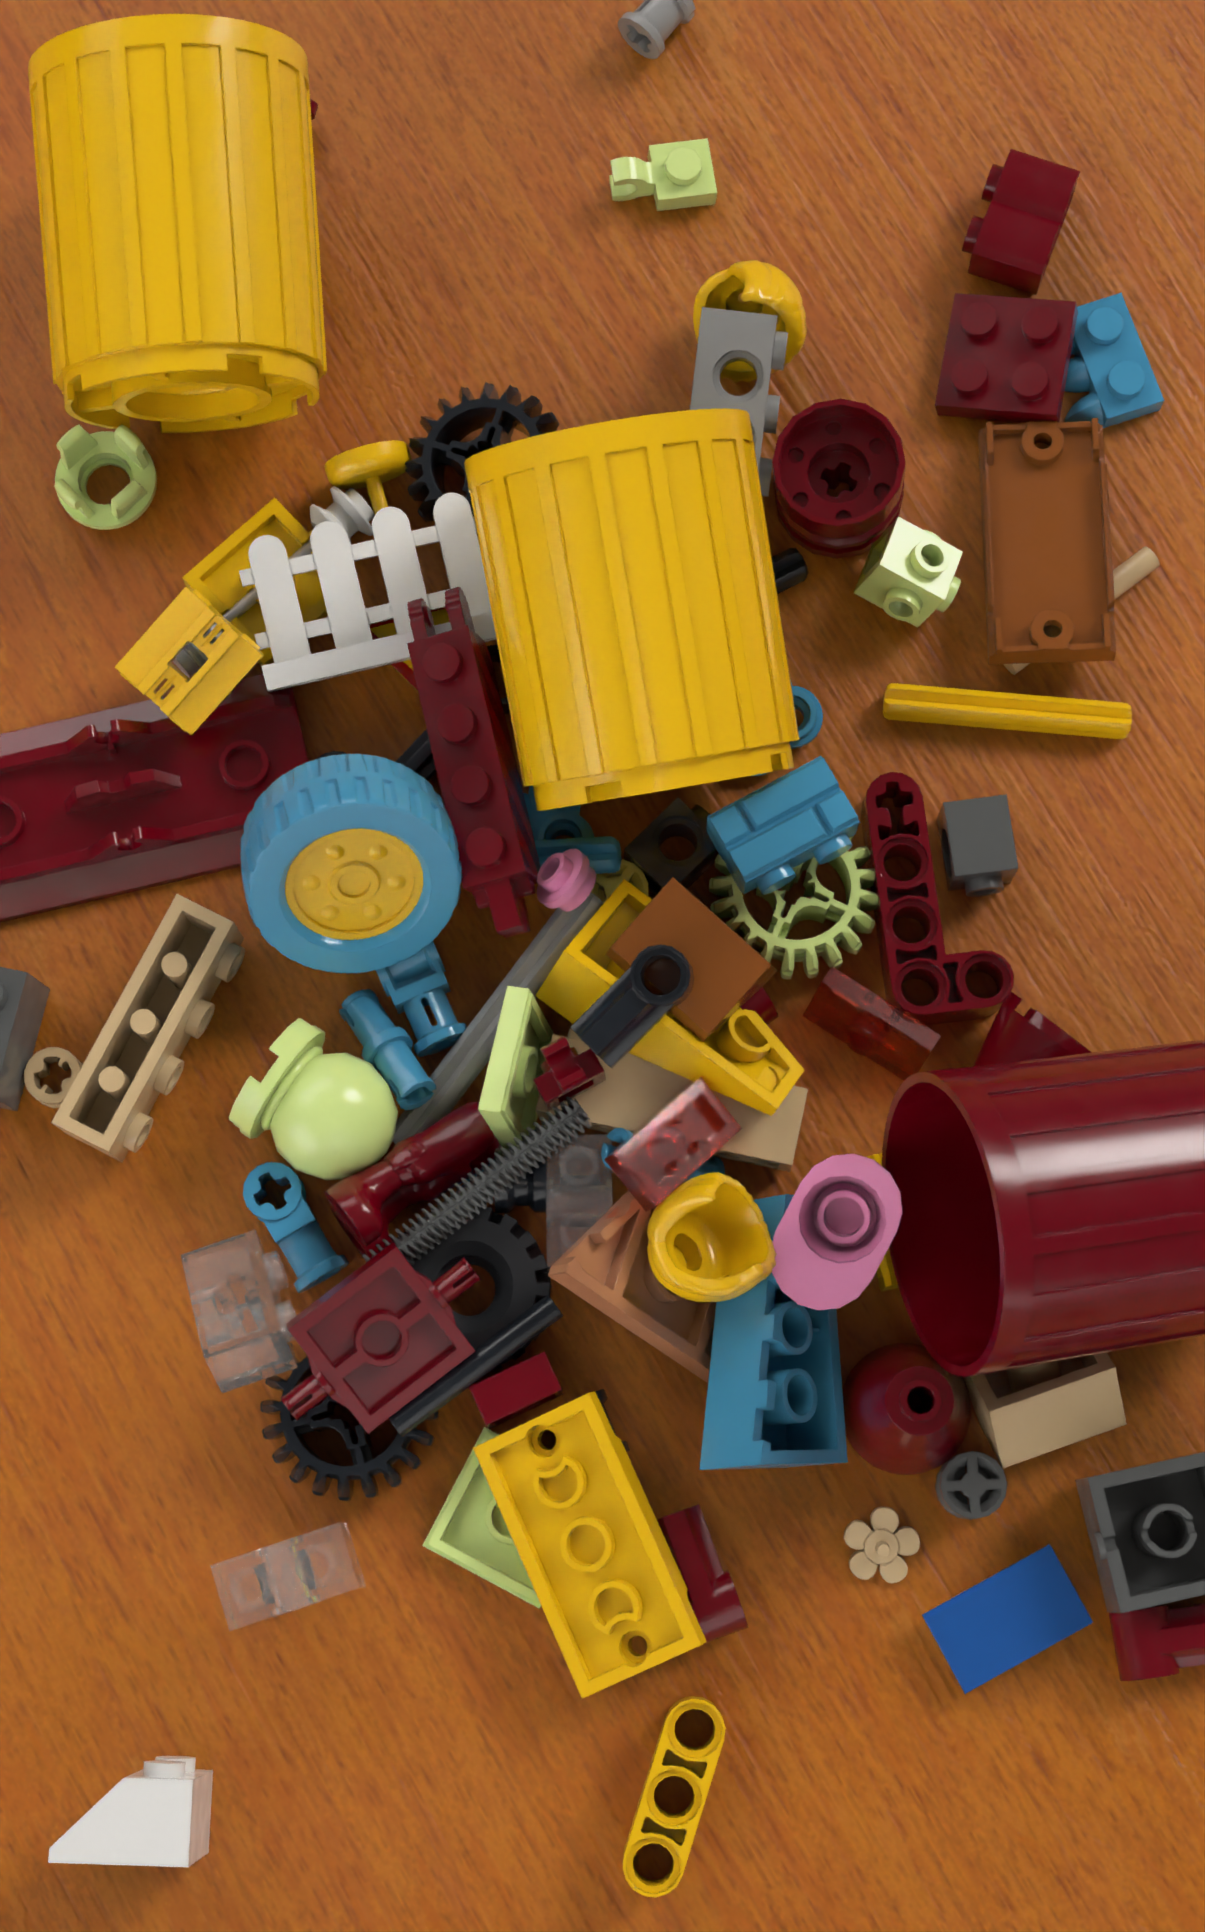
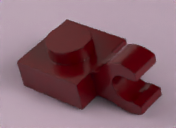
(566, 1072)

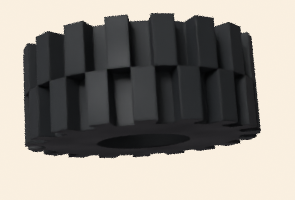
(508, 1256)

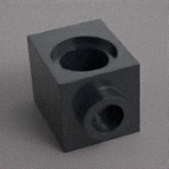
(673, 821)

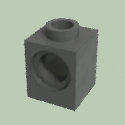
(977, 845)

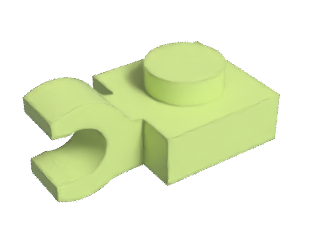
(675, 174)

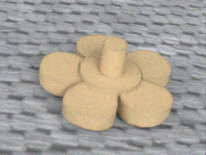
(880, 1546)

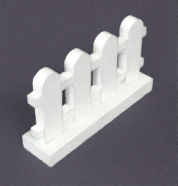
(343, 599)

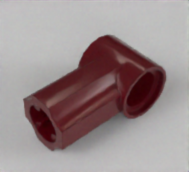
(708, 1586)
(1158, 1640)

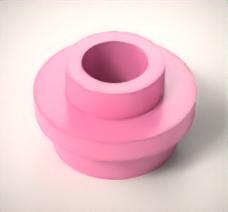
(565, 880)

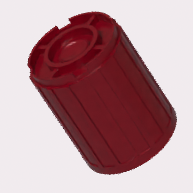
(1051, 1205)

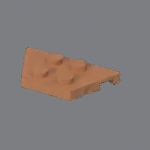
(615, 1276)

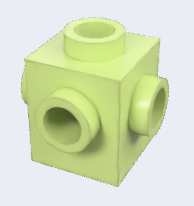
(910, 573)

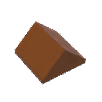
(722, 963)

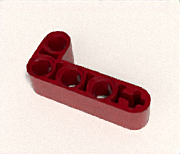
(919, 901)

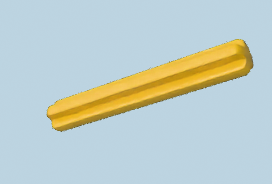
(1007, 711)

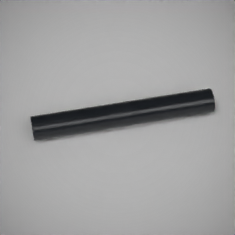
(477, 1365)

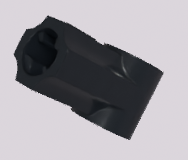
(629, 1009)

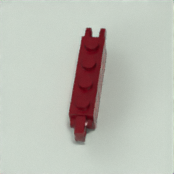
(475, 762)

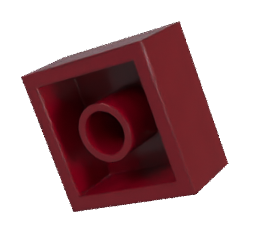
(516, 1390)

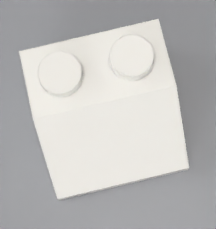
(145, 1819)

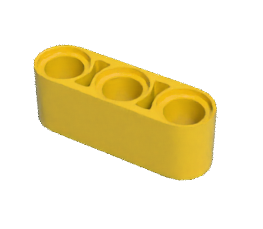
(678, 1829)

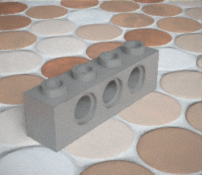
(748, 338)

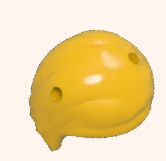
(763, 291)
(709, 1240)

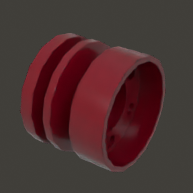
(830, 446)

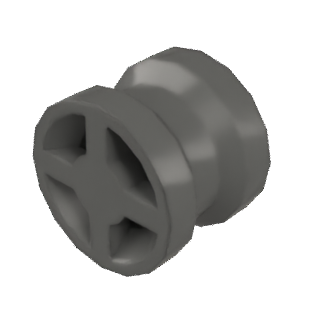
(982, 1484)

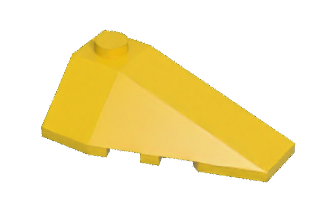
(736, 1060)

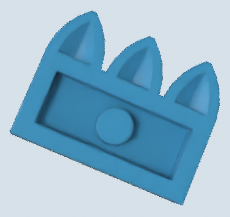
(1110, 366)

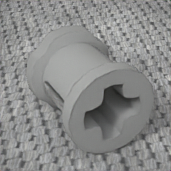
(653, 23)

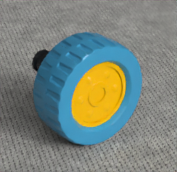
(350, 863)

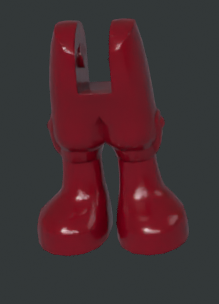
(411, 1173)

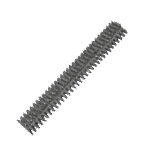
(489, 1182)

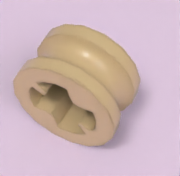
(39, 1068)

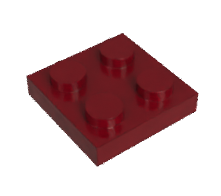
(1006, 358)

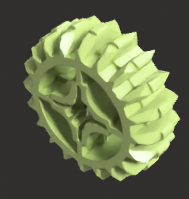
(821, 906)

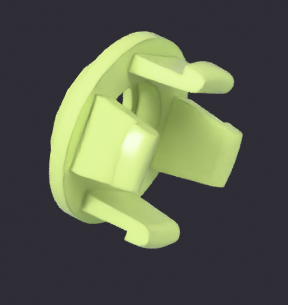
(87, 452)

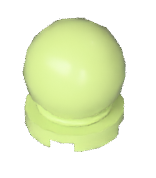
(323, 1109)

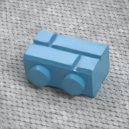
(784, 827)

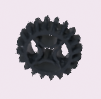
(443, 443)
(364, 1465)

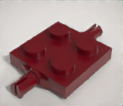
(380, 1338)

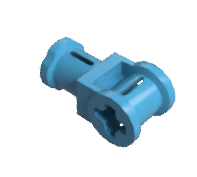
(422, 983)
(293, 1226)

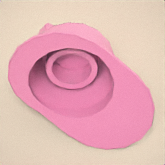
(836, 1231)

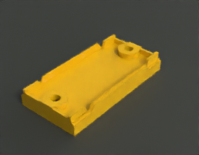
(590, 1544)

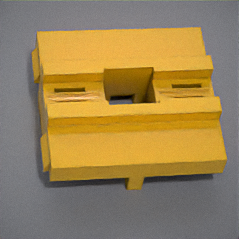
(152, 657)

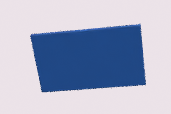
(1007, 1618)

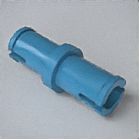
(387, 1049)

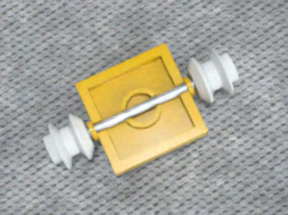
(219, 576)

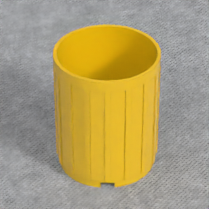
(178, 221)
(635, 605)

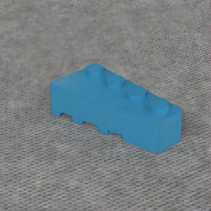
(773, 1378)

